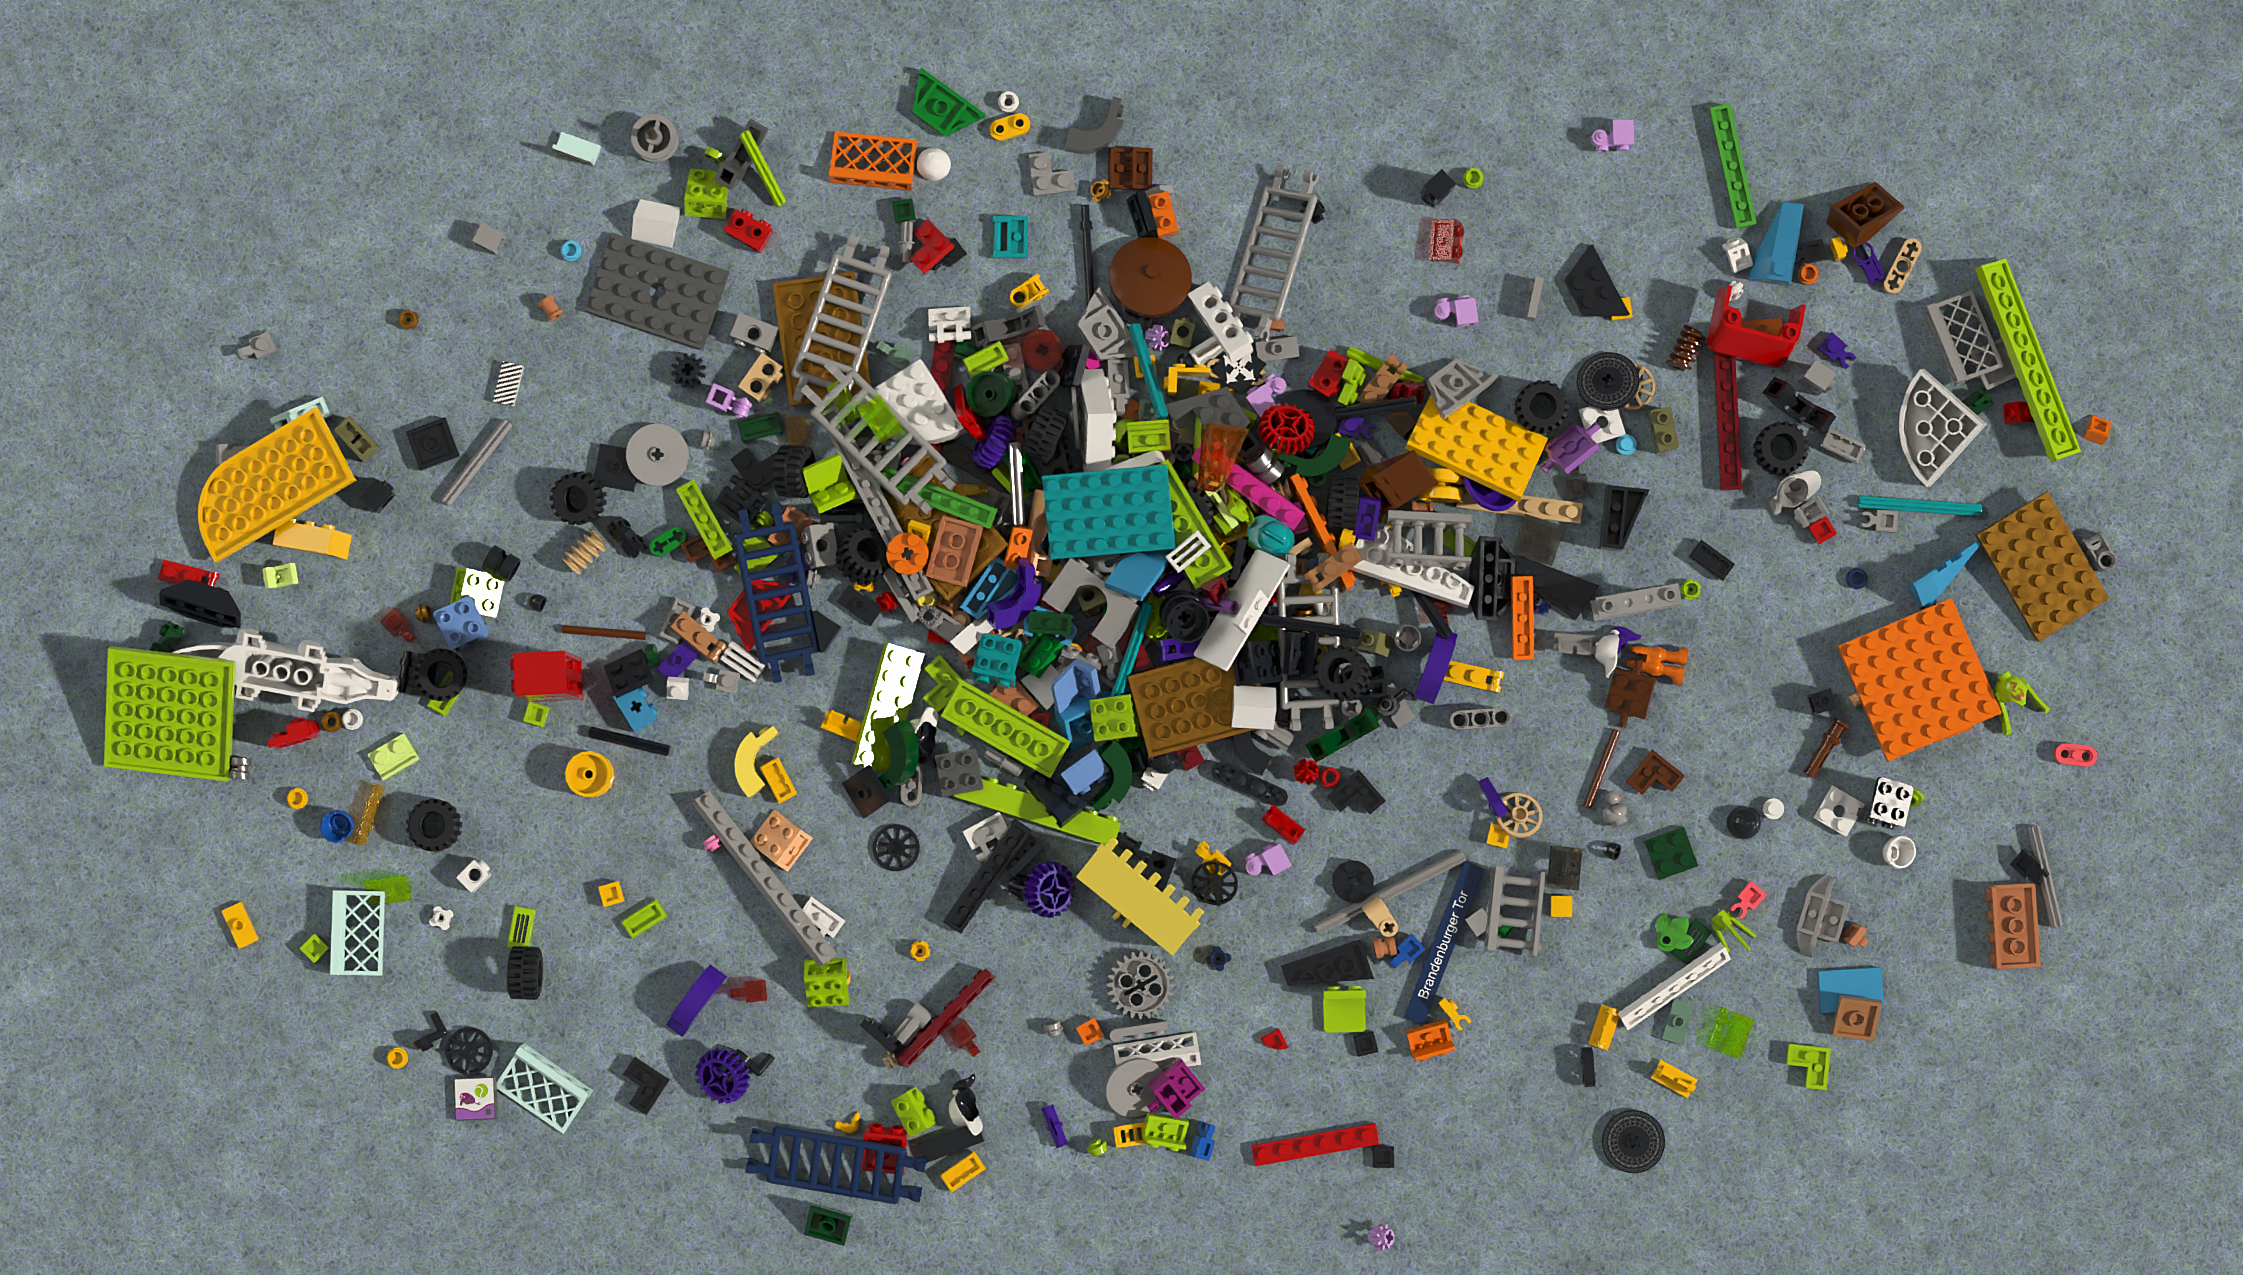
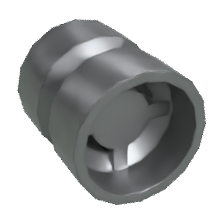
(1262, 463)
(1406, 638)

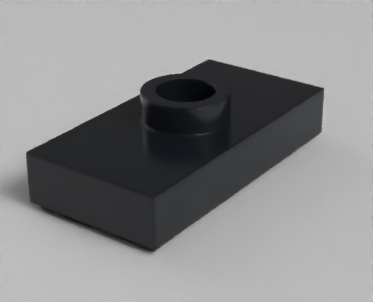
(1711, 560)
(859, 605)

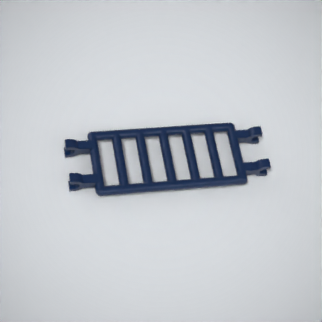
(801, 588)
(917, 1163)

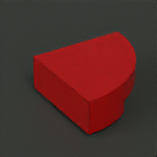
(1274, 1040)

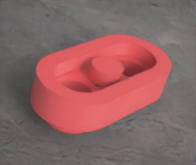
(2074, 755)

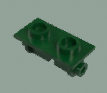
(1978, 401)
(168, 634)

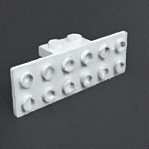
(1252, 593)

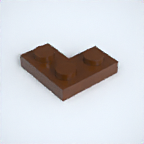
(697, 549)
(1654, 768)

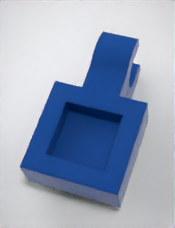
(1408, 949)
(1202, 1144)

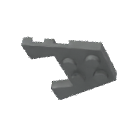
(1211, 407)

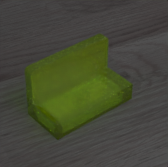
(880, 419)
(396, 889)

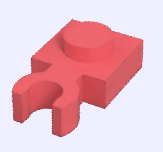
(1750, 897)

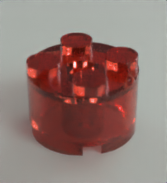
(1047, 340)

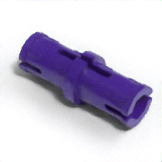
(1169, 582)
(1054, 1126)

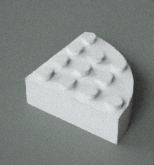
(921, 404)
(1096, 420)
(1934, 427)

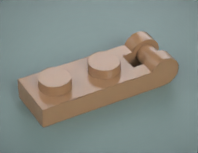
(1382, 381)
(1334, 567)
(697, 637)

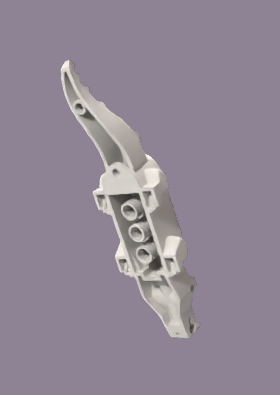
(296, 671)

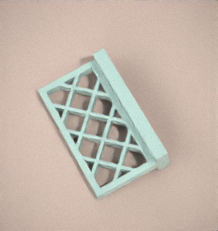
(338, 933)
(552, 1072)

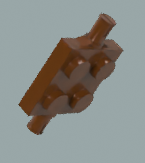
(1630, 693)

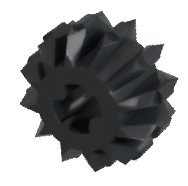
(682, 366)

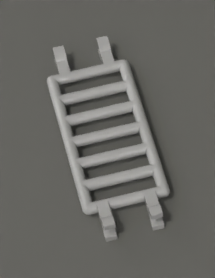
(1305, 194)
(816, 316)
(860, 455)
(1282, 601)

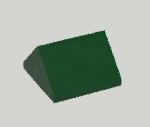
(828, 1224)

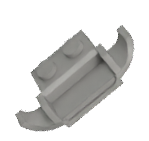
(1821, 916)

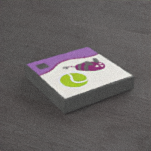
(475, 1098)

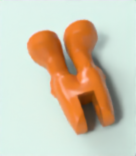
(1652, 661)

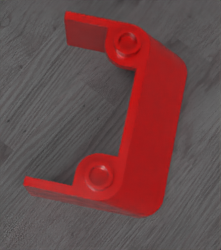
(1750, 345)

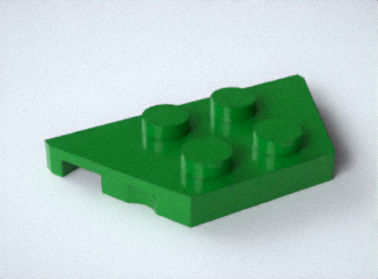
(942, 106)

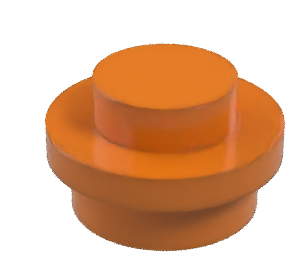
(1807, 274)

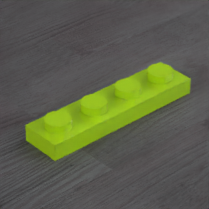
(704, 519)

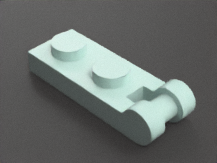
(298, 411)

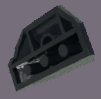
(1491, 577)
(202, 603)

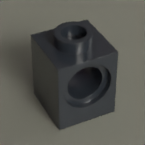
(378, 495)
(1821, 701)

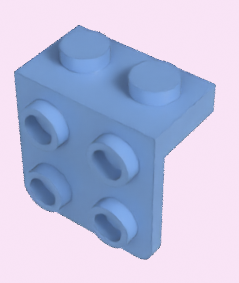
(461, 623)
(1075, 680)

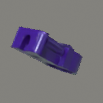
(1870, 266)
(1493, 798)

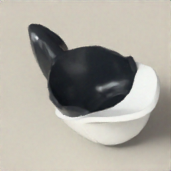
(925, 731)
(963, 1106)

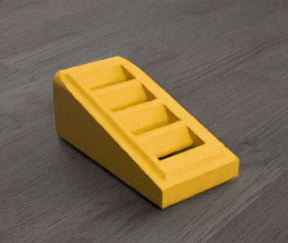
(1134, 1126)

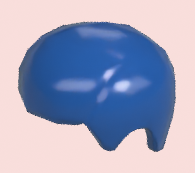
(336, 826)

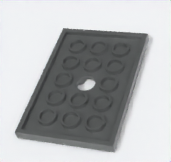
(690, 295)

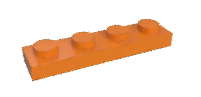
(1522, 618)

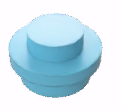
(571, 250)
(1626, 444)

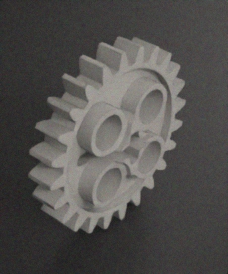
(1131, 968)

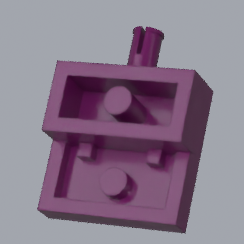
(1175, 1089)

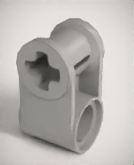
(2098, 551)

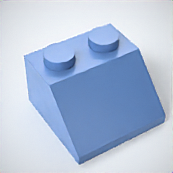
(1085, 772)

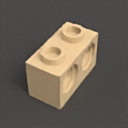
(756, 375)

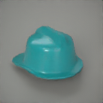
(1271, 535)

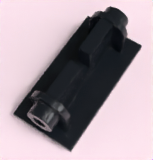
(621, 529)

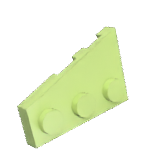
(1219, 503)

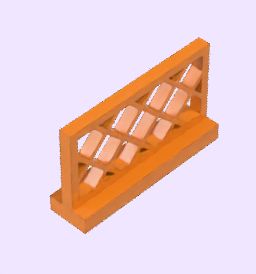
(867, 177)

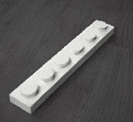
(1674, 986)

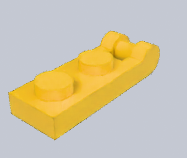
(1473, 676)

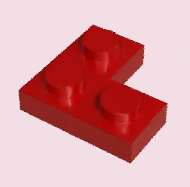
(934, 247)

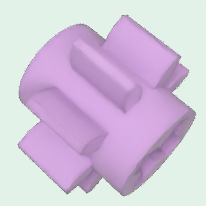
(1157, 337)
(1381, 1237)

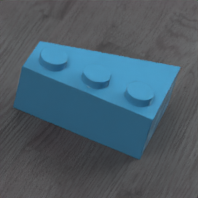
(992, 585)

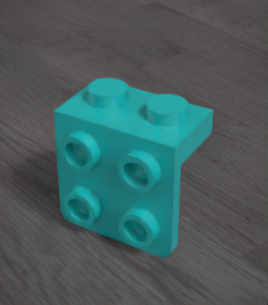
(997, 660)

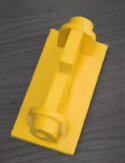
(835, 723)
(1604, 1027)
(1674, 1079)

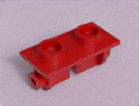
(1283, 824)

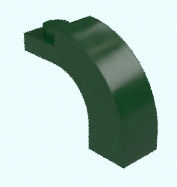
(1326, 461)
(1342, 735)
(904, 754)
(1120, 778)

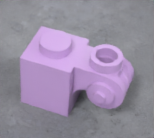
(1620, 138)
(1463, 310)
(1260, 398)
(725, 400)
(1273, 858)

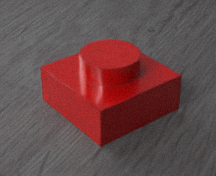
(1822, 530)

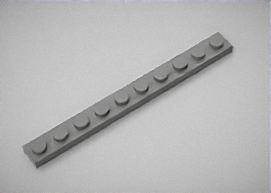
(876, 505)
(764, 879)

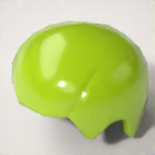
(1121, 433)

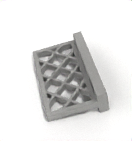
(1947, 346)

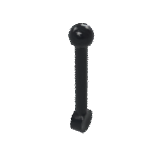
(1109, 562)

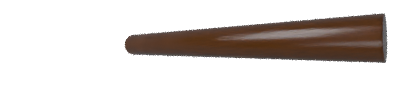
(603, 632)
(1601, 768)

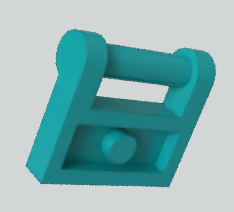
(1016, 237)

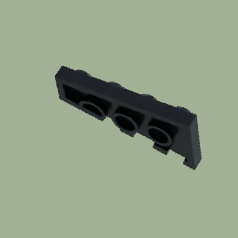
(1557, 587)
(1333, 965)

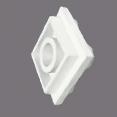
(1612, 430)
(1846, 821)

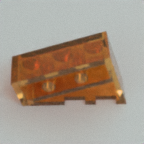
(1218, 453)

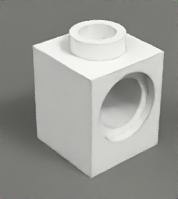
(465, 876)

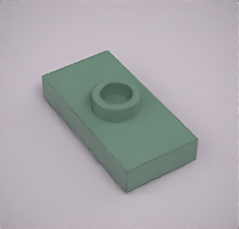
(1677, 1021)

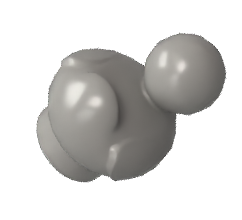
(1616, 813)

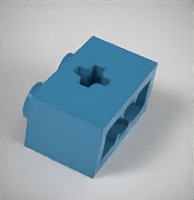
(637, 719)

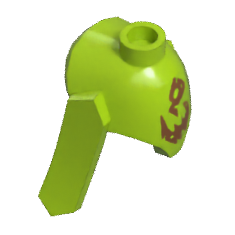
(2014, 689)

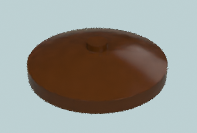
(1150, 277)

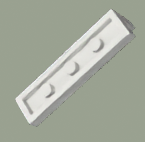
(1164, 1058)

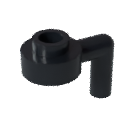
(1394, 702)
(426, 1042)
(757, 1070)

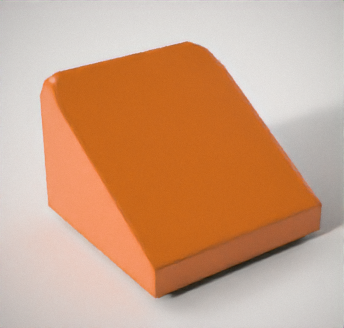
(2097, 430)

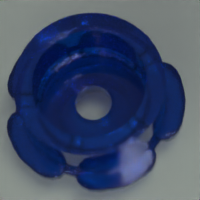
(1541, 606)

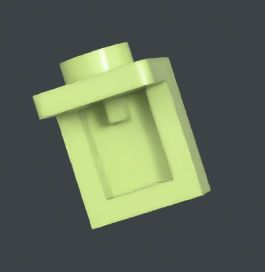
(280, 576)

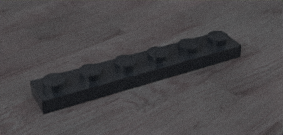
(987, 875)

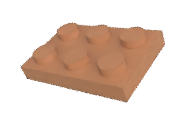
(954, 551)

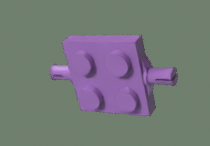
(1570, 447)

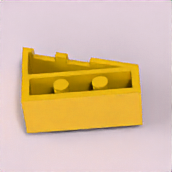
(313, 539)

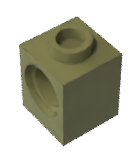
(1183, 343)
(1375, 642)

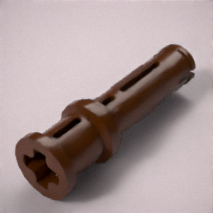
(1831, 739)

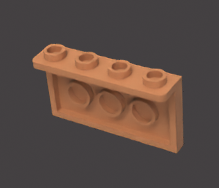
(2013, 926)

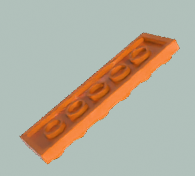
(1317, 524)

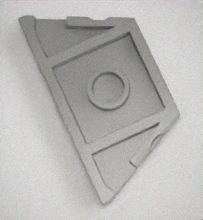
(1105, 329)
(1457, 385)

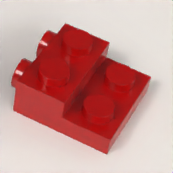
(297, 732)
(892, 1136)

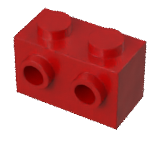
(748, 230)
(1328, 375)

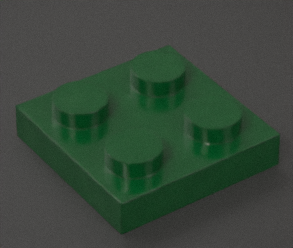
(1671, 853)

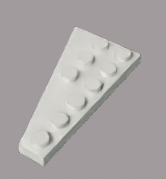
(1426, 580)

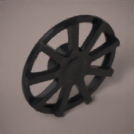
(896, 847)
(1214, 883)
(468, 1050)

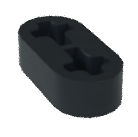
(1588, 1070)

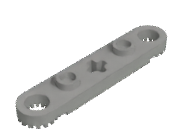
(944, 627)

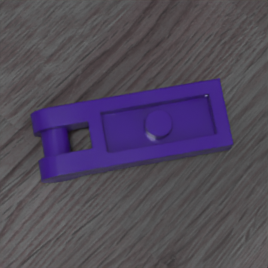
(1183, 650)

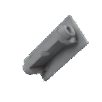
(1574, 642)
(1070, 653)

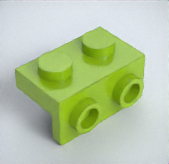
(913, 1112)
(1165, 1131)

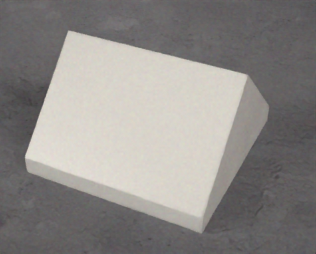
(655, 223)
(1253, 707)

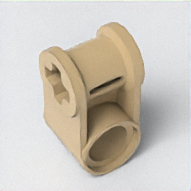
(1379, 915)

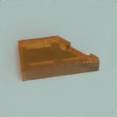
(796, 429)

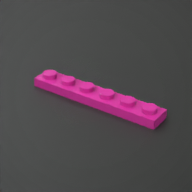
(1261, 494)

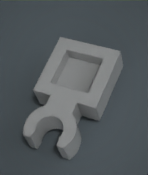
(1884, 521)

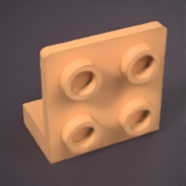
(780, 840)

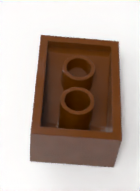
(1863, 214)

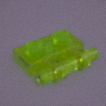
(1736, 1034)

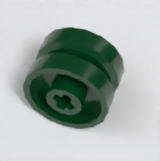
(980, 392)

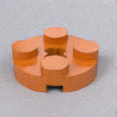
(896, 548)

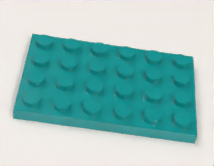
(1109, 511)

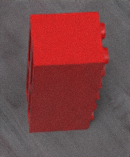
(547, 676)

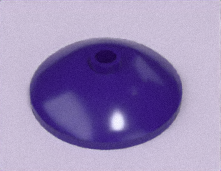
(1487, 497)

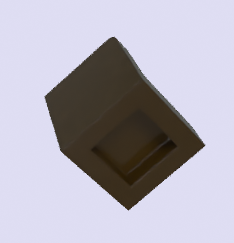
(1402, 422)

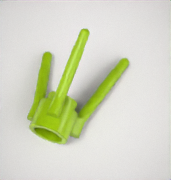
(1722, 921)

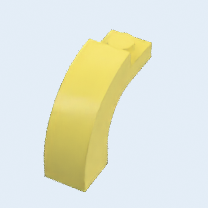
(745, 760)

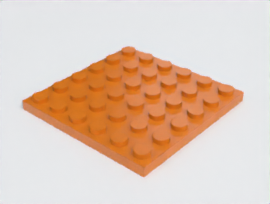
(1919, 680)

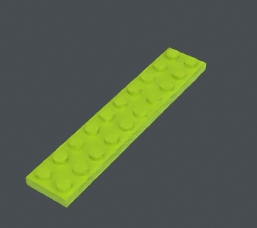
(2028, 360)

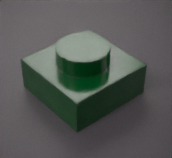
(903, 210)

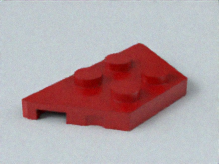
(970, 420)
(739, 611)

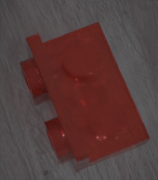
(1446, 240)

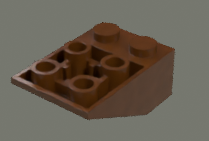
(1396, 480)

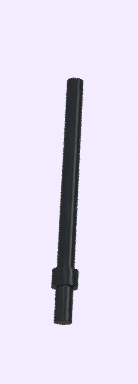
(1086, 227)

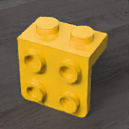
(1179, 370)

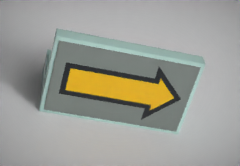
(577, 149)

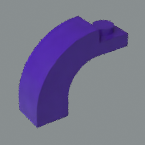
(1020, 602)
(1435, 668)
(695, 1000)

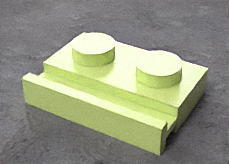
(393, 756)

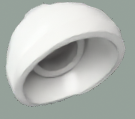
(933, 164)
(1899, 852)

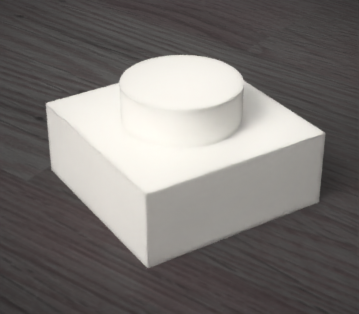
(677, 688)

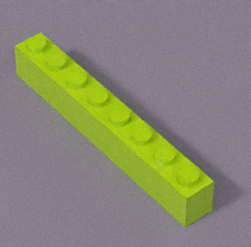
(1025, 806)

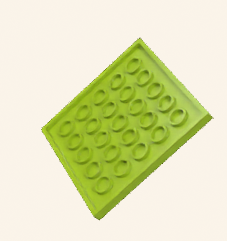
(169, 713)

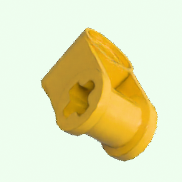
(1029, 291)

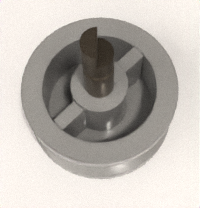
(654, 138)

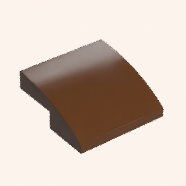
(1130, 168)

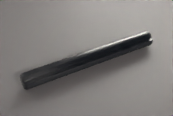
(1309, 626)

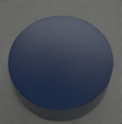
(1856, 578)

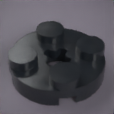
(1354, 893)

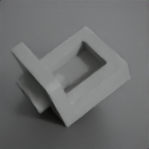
(1810, 512)

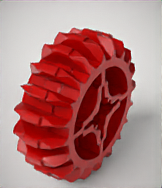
(1286, 422)

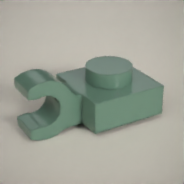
(897, 356)

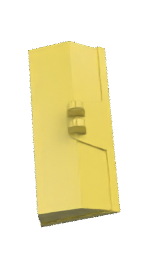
(1139, 898)

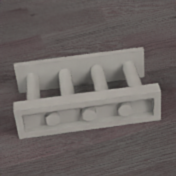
(1437, 522)
(1635, 602)
(1495, 919)

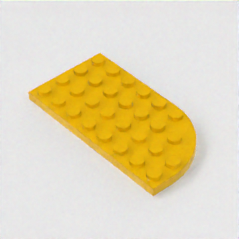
(270, 484)

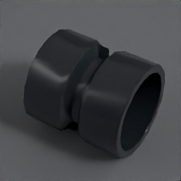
(502, 564)

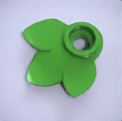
(1675, 931)

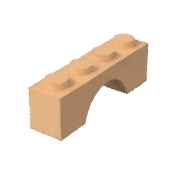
(1038, 524)

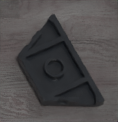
(1593, 287)

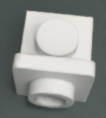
(1737, 254)
(1152, 779)

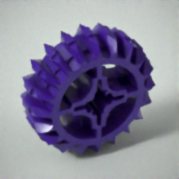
(991, 449)
(1057, 890)
(724, 1088)

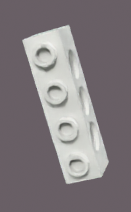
(1234, 347)

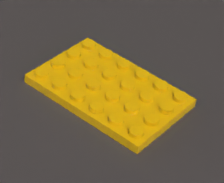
(1479, 446)

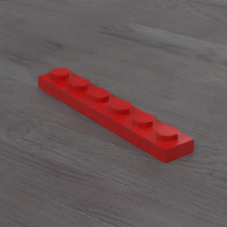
(1315, 1144)

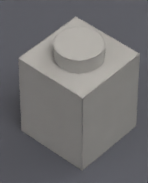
(488, 238)

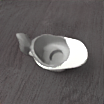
(1795, 490)

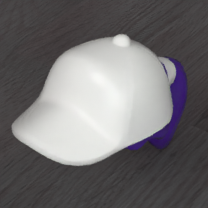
(1611, 646)

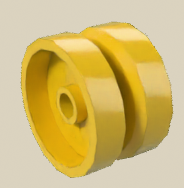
(1443, 489)
(602, 774)

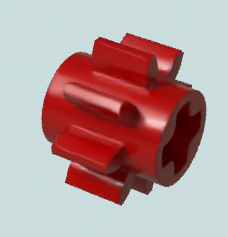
(1306, 771)

